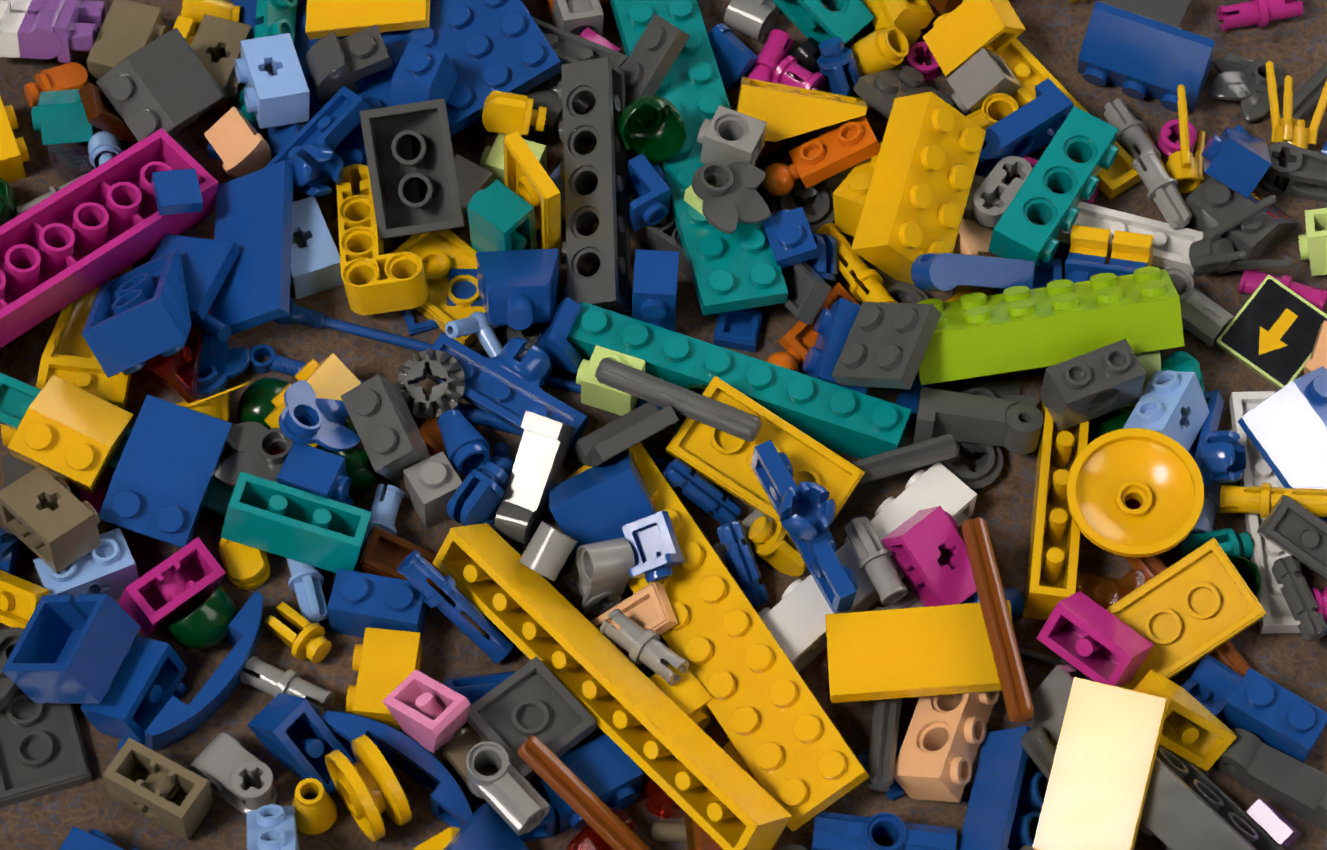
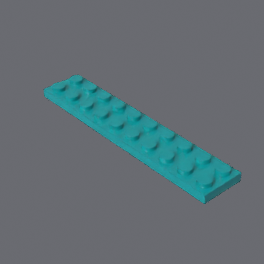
(725, 268)

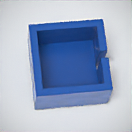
(71, 649)

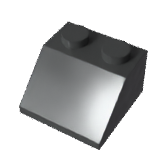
(161, 87)

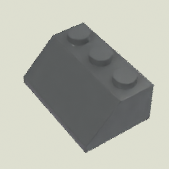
(412, 169)

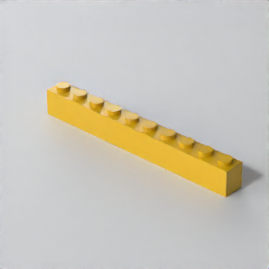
(613, 690)

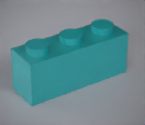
(295, 523)

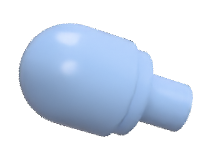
(103, 147)

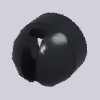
(808, 54)

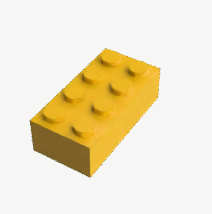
(918, 184)

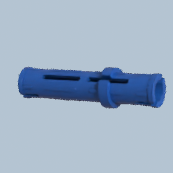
(418, 569)

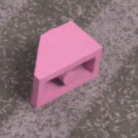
(427, 710)

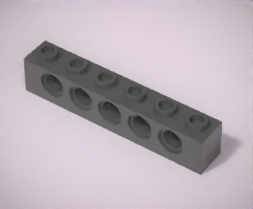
(581, 85)

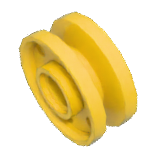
(368, 787)

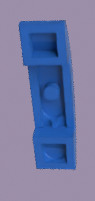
(179, 719)
(447, 798)

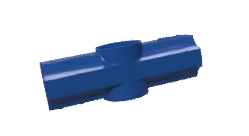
(855, 832)

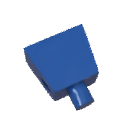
(518, 285)

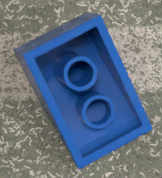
(139, 316)
(165, 472)

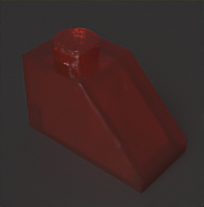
(181, 370)

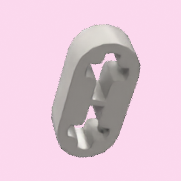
(995, 186)

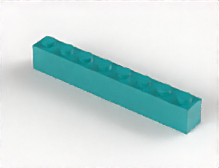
(822, 410)

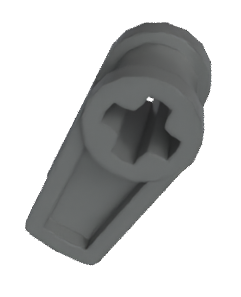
(1301, 173)

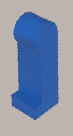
(1025, 128)
(952, 270)

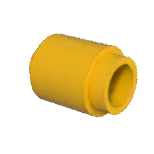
(880, 50)

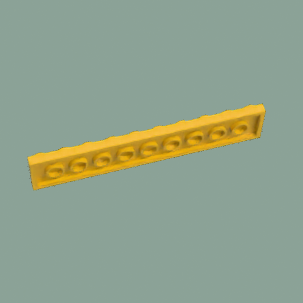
(742, 666)

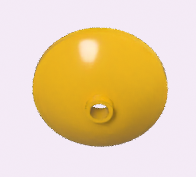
(1142, 468)

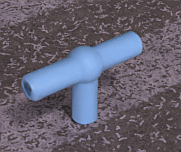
(478, 325)

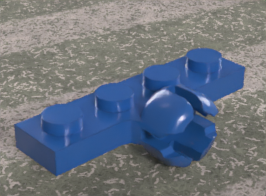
(314, 145)
(510, 384)
(1218, 452)
(807, 519)

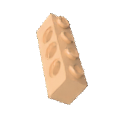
(943, 745)

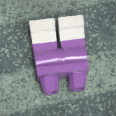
(49, 28)

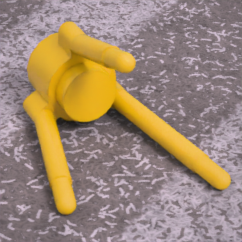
(1291, 129)
(1182, 164)

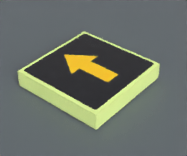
(1273, 332)

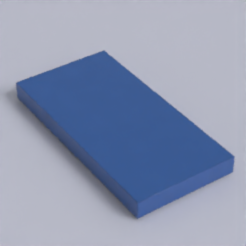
(258, 218)

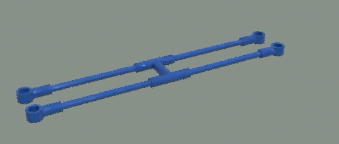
(319, 320)

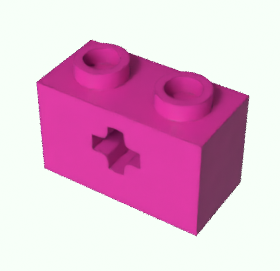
(932, 557)
(171, 587)

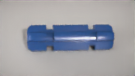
(701, 492)
(742, 562)

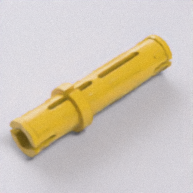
(864, 282)
(1263, 499)

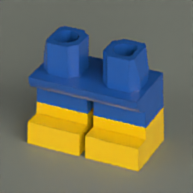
(1092, 253)

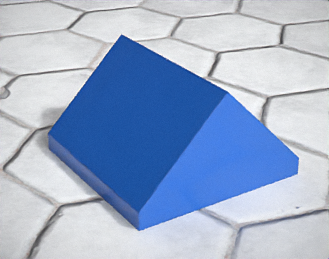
(601, 501)

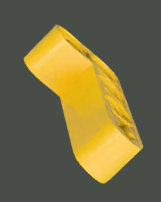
(370, 278)

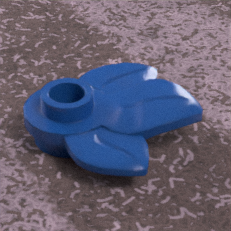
(219, 365)
(315, 419)

